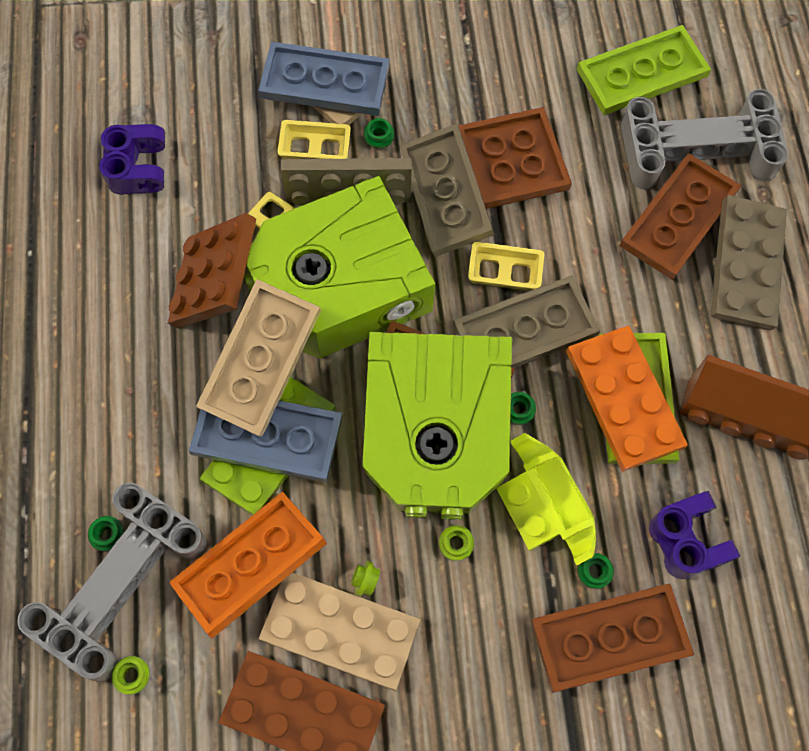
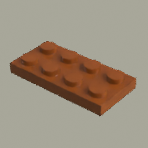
(679, 216)
(611, 638)
(298, 709)

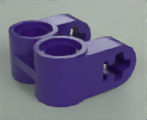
(116, 159)
(685, 539)

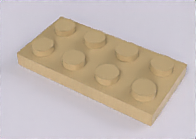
(259, 357)
(340, 630)

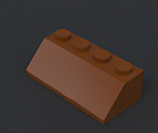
(749, 406)

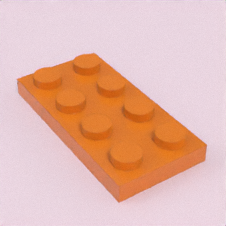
(626, 398)
(247, 564)

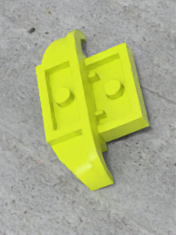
(548, 501)

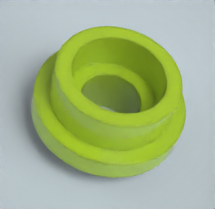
(461, 533)
(365, 578)
(121, 669)

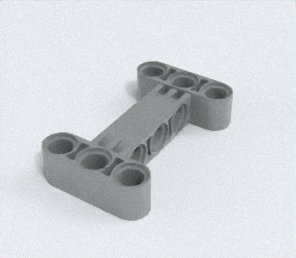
(751, 134)
(111, 583)

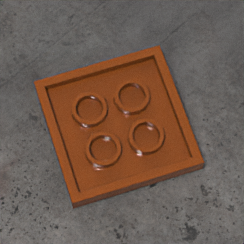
(515, 157)
(212, 271)

